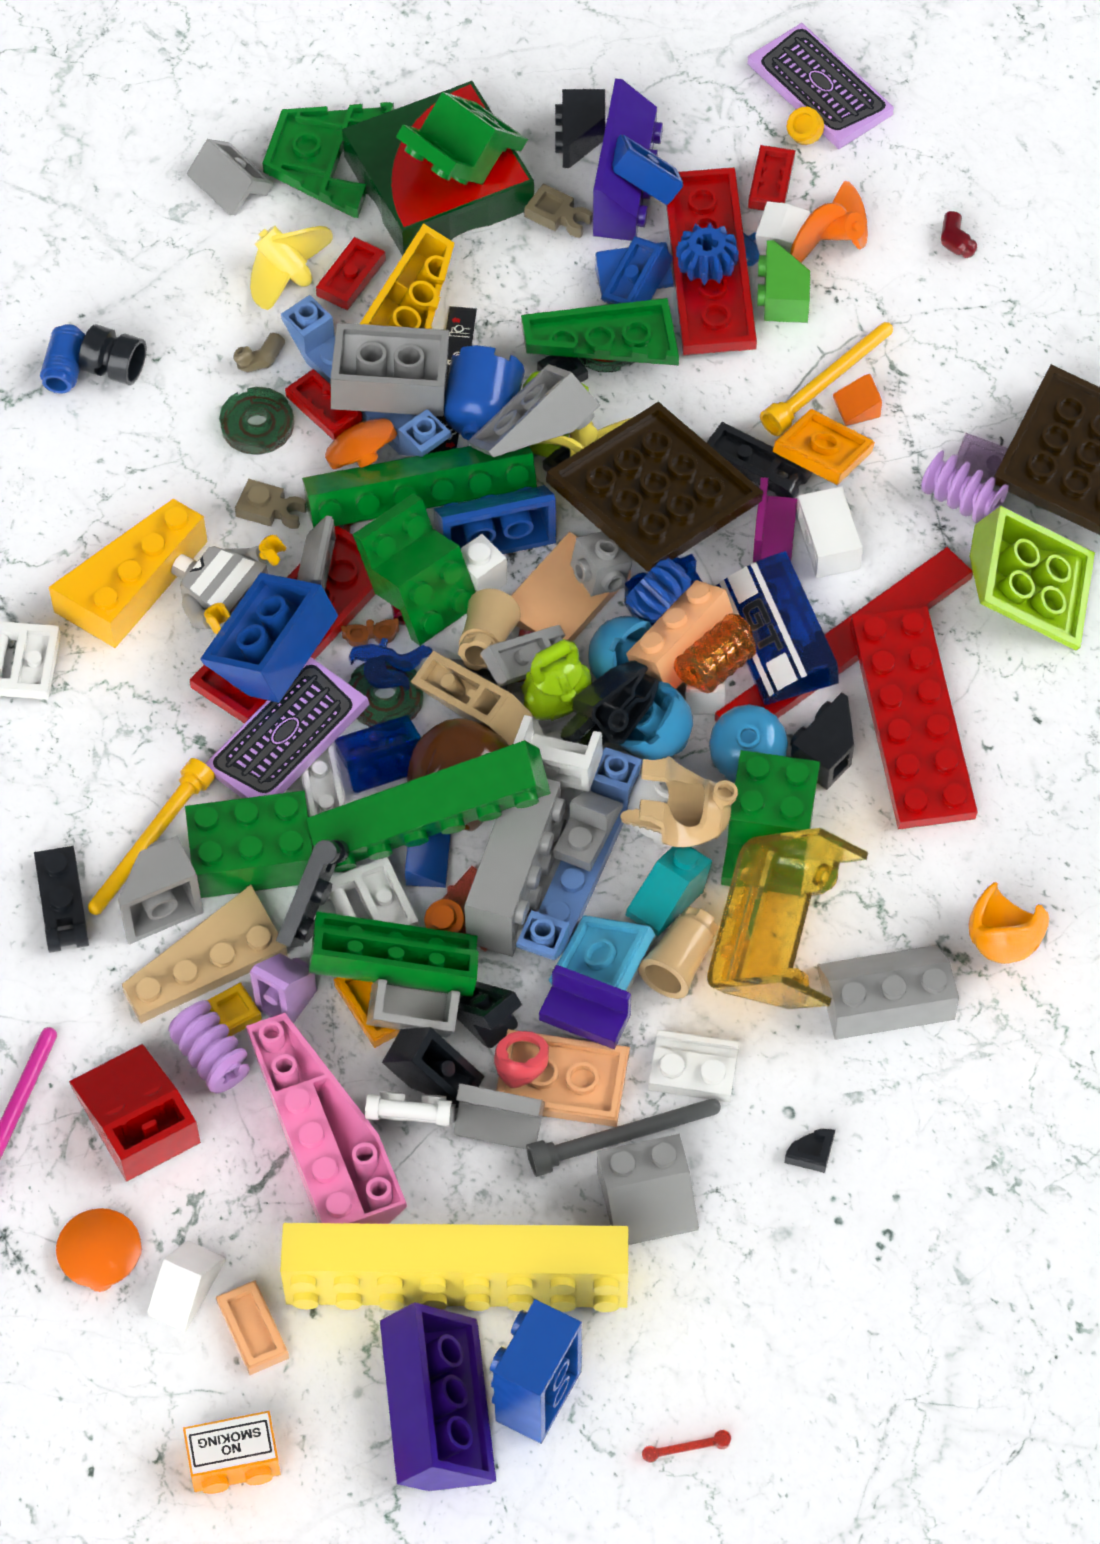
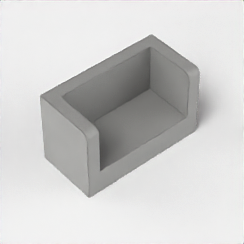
(412, 1008)

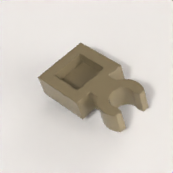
(554, 209)
(265, 502)

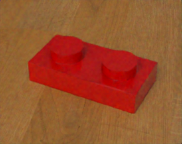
(350, 273)

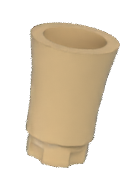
(488, 622)
(679, 953)

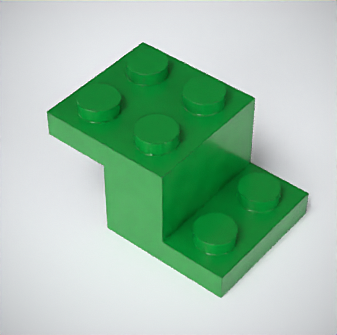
(460, 139)
(415, 568)
(772, 798)

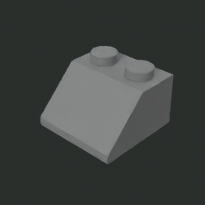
(159, 891)
(648, 1188)

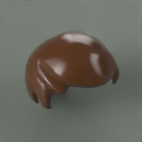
(452, 744)

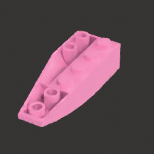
(325, 1130)

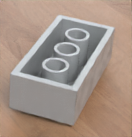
(512, 871)

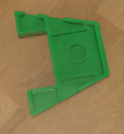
(308, 150)

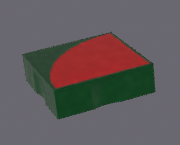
(413, 194)

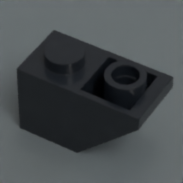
(581, 122)
(827, 740)

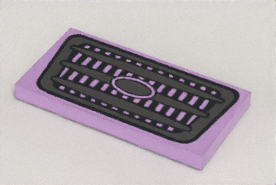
(817, 78)
(289, 734)

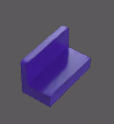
(586, 1007)

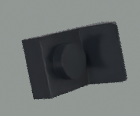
(489, 1013)

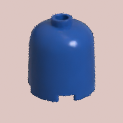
(479, 387)

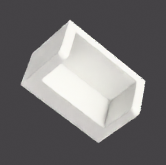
(829, 532)
(564, 760)

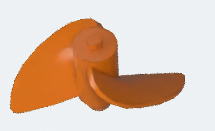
(837, 220)

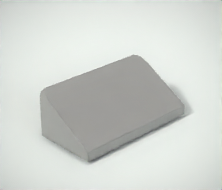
(318, 553)

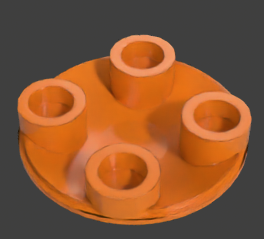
(360, 443)
(98, 1248)

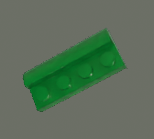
(394, 952)

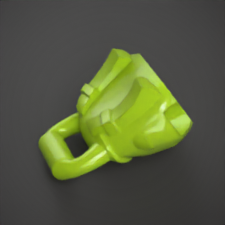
(554, 681)

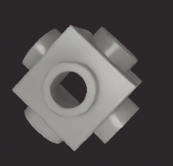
(600, 564)

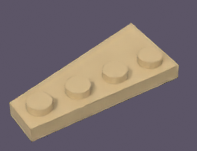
(206, 957)

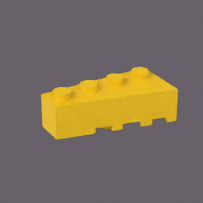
(414, 285)
(129, 574)

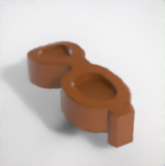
(360, 634)

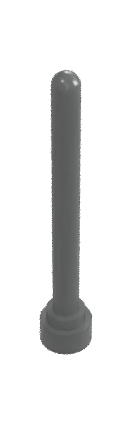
(545, 1156)

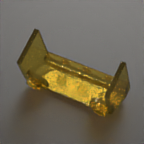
(768, 914)

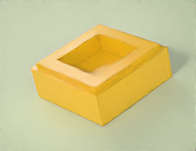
(235, 1008)

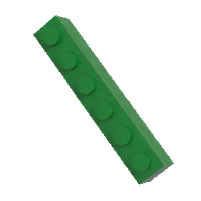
(436, 478)
(434, 804)

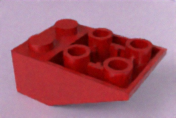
(136, 1111)

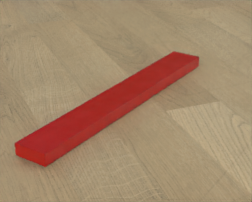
(920, 588)

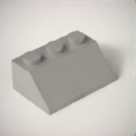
(389, 369)
(889, 991)

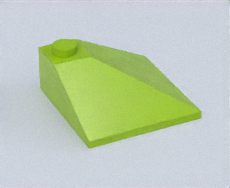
(1032, 575)

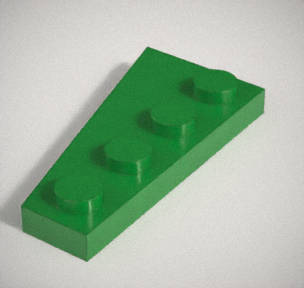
(606, 332)

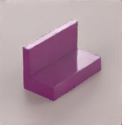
(774, 525)

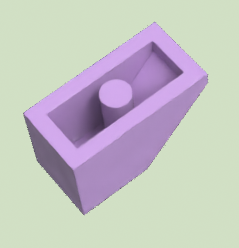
(282, 986)

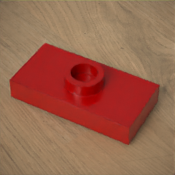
(771, 176)
(313, 398)

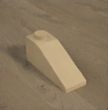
(471, 696)

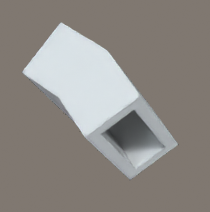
(780, 223)

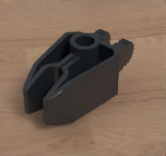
(612, 704)

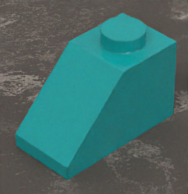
(670, 888)

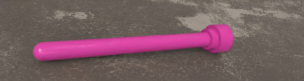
(25, 1085)

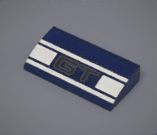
(788, 638)

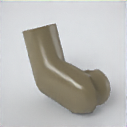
(260, 359)

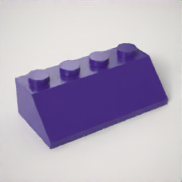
(617, 202)
(436, 1399)

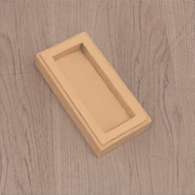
(252, 1327)

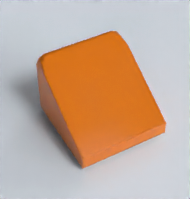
(859, 401)

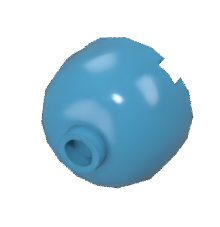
(613, 641)
(663, 728)
(745, 729)

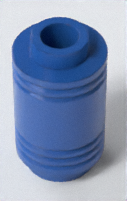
(61, 359)

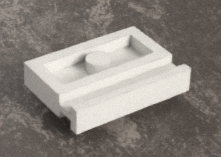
(693, 1066)

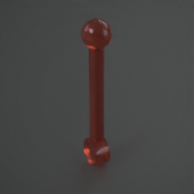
(721, 1440)

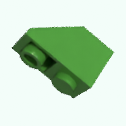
(785, 287)

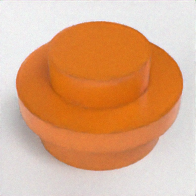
(445, 916)

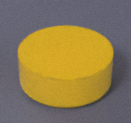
(805, 125)

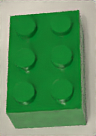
(249, 843)

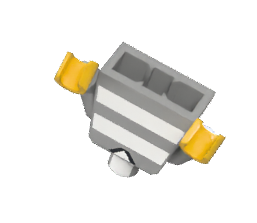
(221, 579)

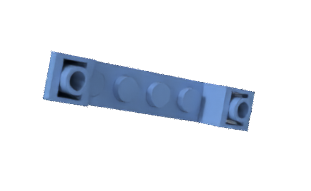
(314, 336)
(572, 887)

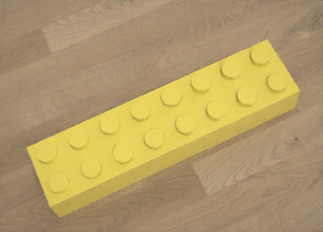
(454, 1266)

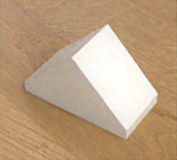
(183, 1284)

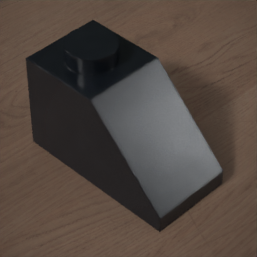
(430, 1064)

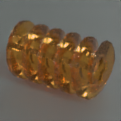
(716, 654)

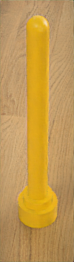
(779, 416)
(195, 778)

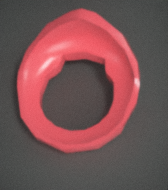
(518, 1073)

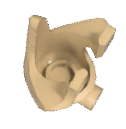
(695, 806)

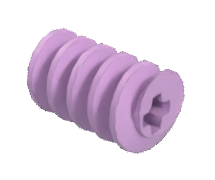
(961, 489)
(209, 1047)

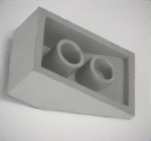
(543, 410)

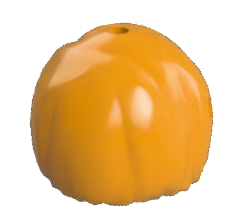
(1003, 929)

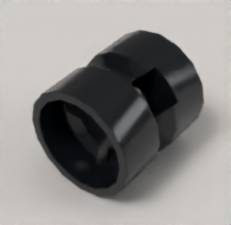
(117, 356)

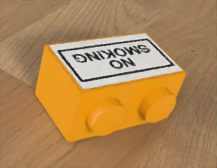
(232, 1452)

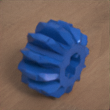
(707, 253)
(658, 590)

